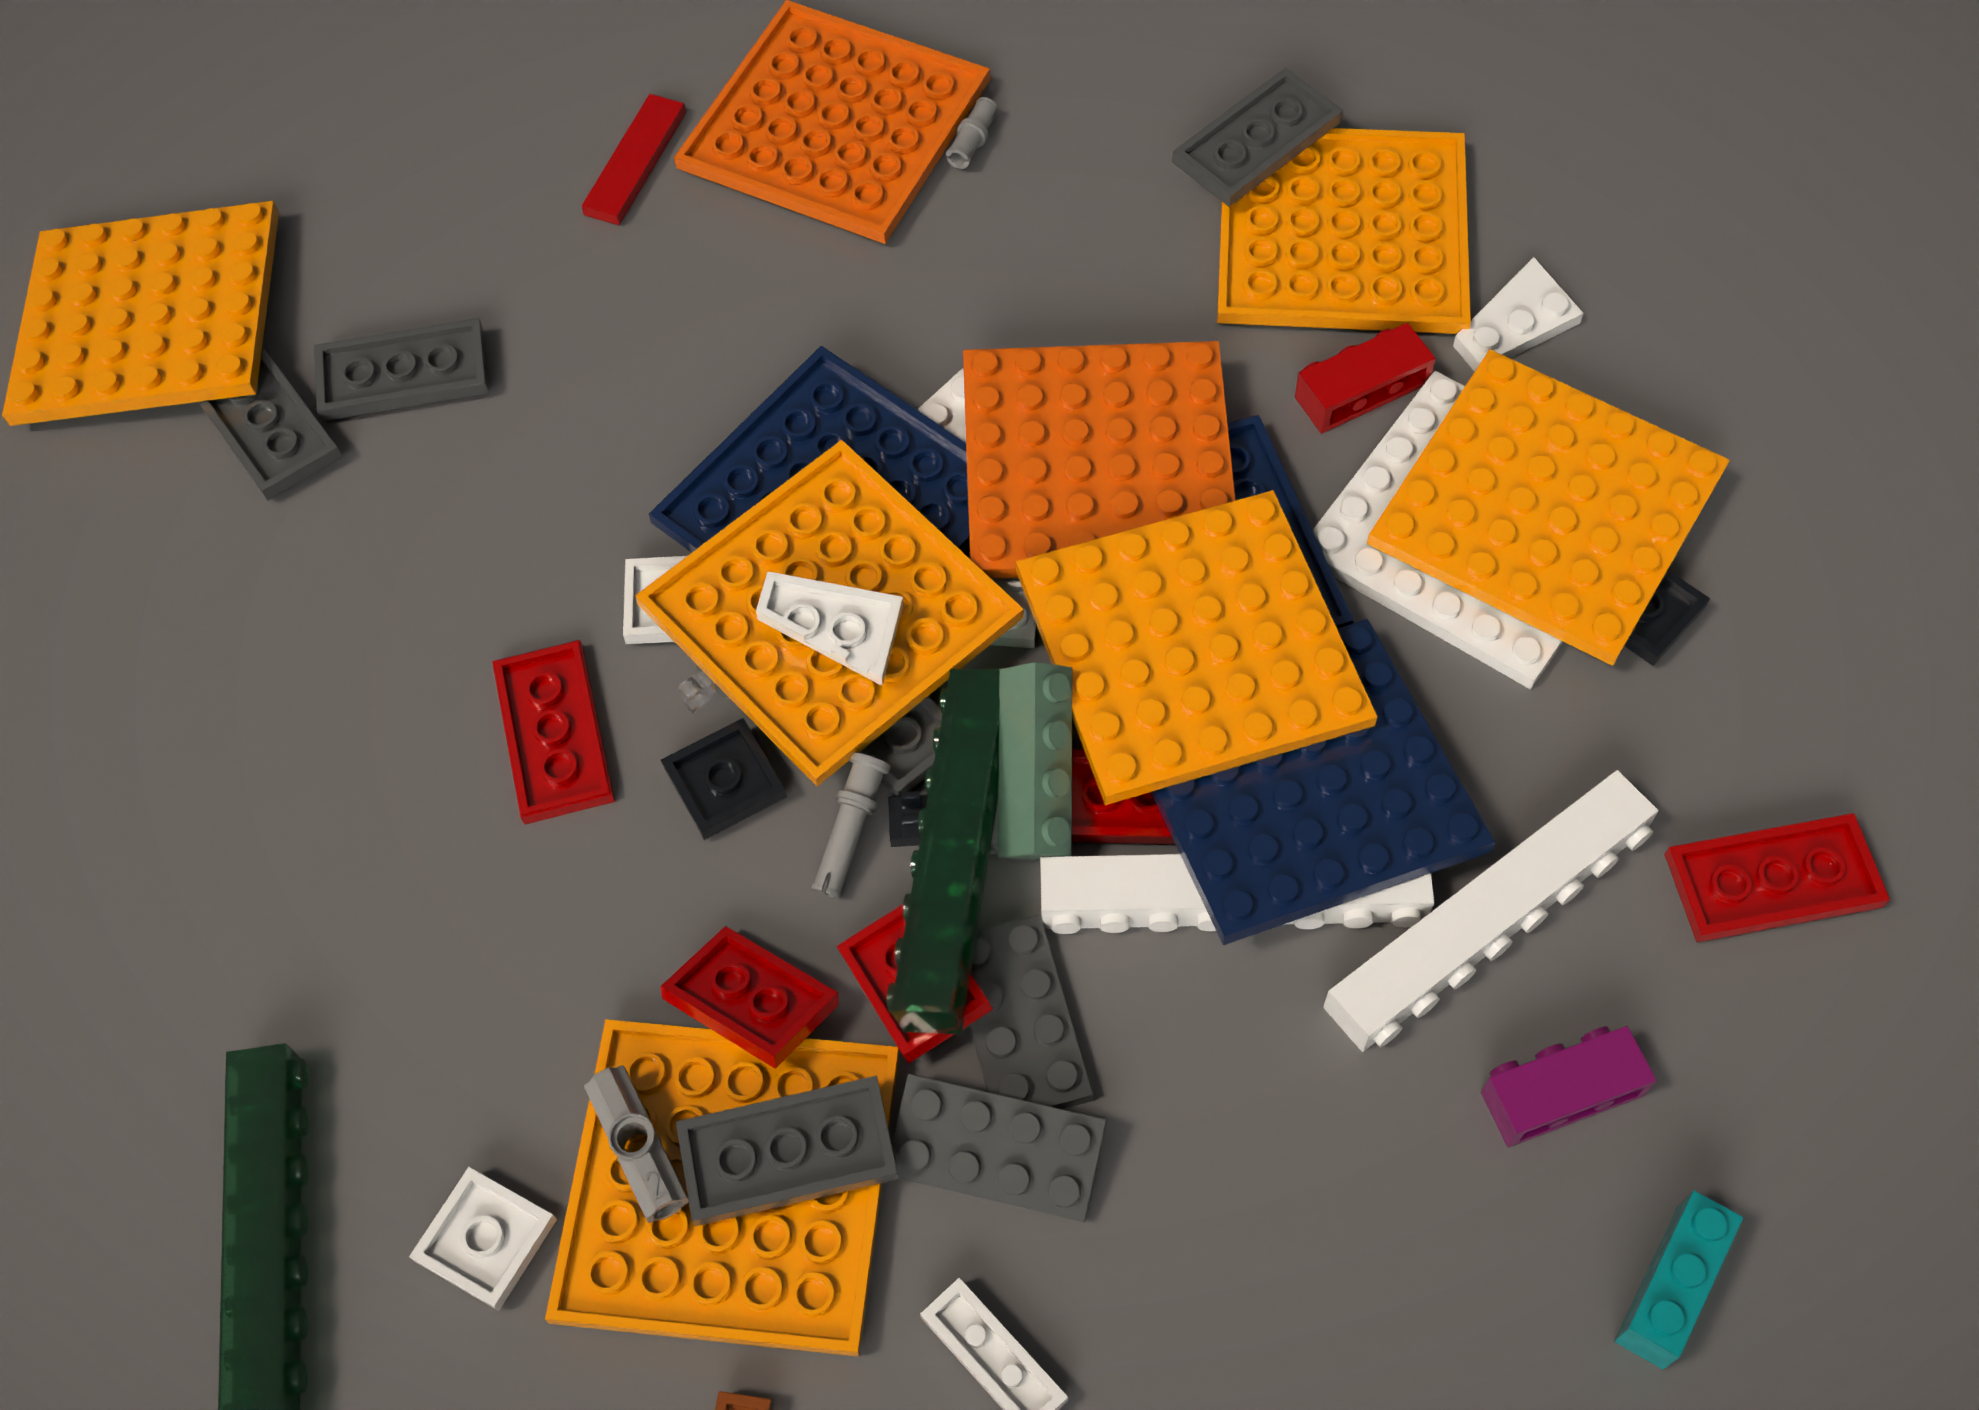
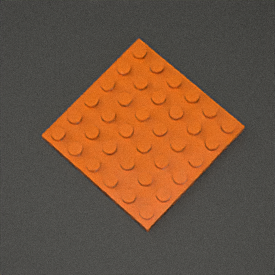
(833, 120)
(1089, 443)

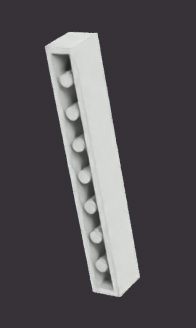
(1161, 895)
(1489, 911)

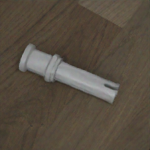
(856, 803)

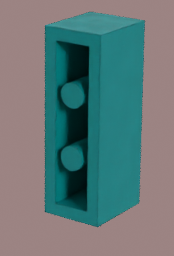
(1678, 1280)

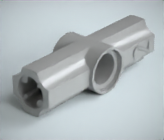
(648, 1169)

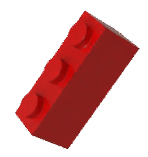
(1364, 377)

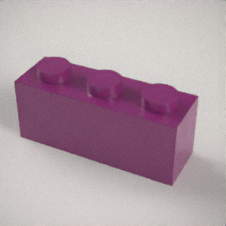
(1566, 1084)

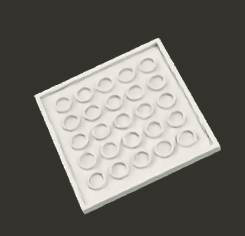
(1435, 606)

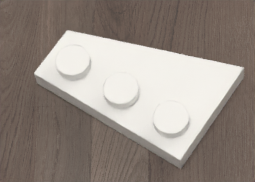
(1519, 317)
(834, 619)

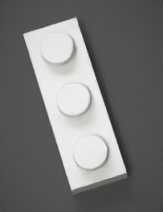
(990, 1352)

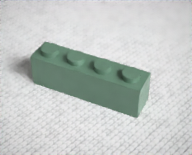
(1035, 761)

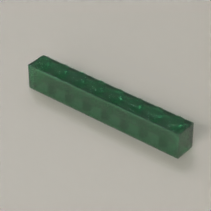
(951, 859)
(263, 1231)

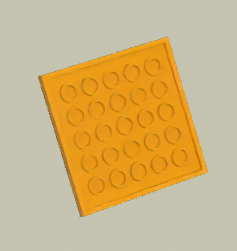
(1353, 237)
(144, 314)
(1549, 505)
(843, 529)
(1194, 646)
(753, 1279)

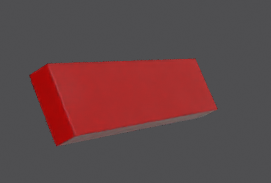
(633, 159)

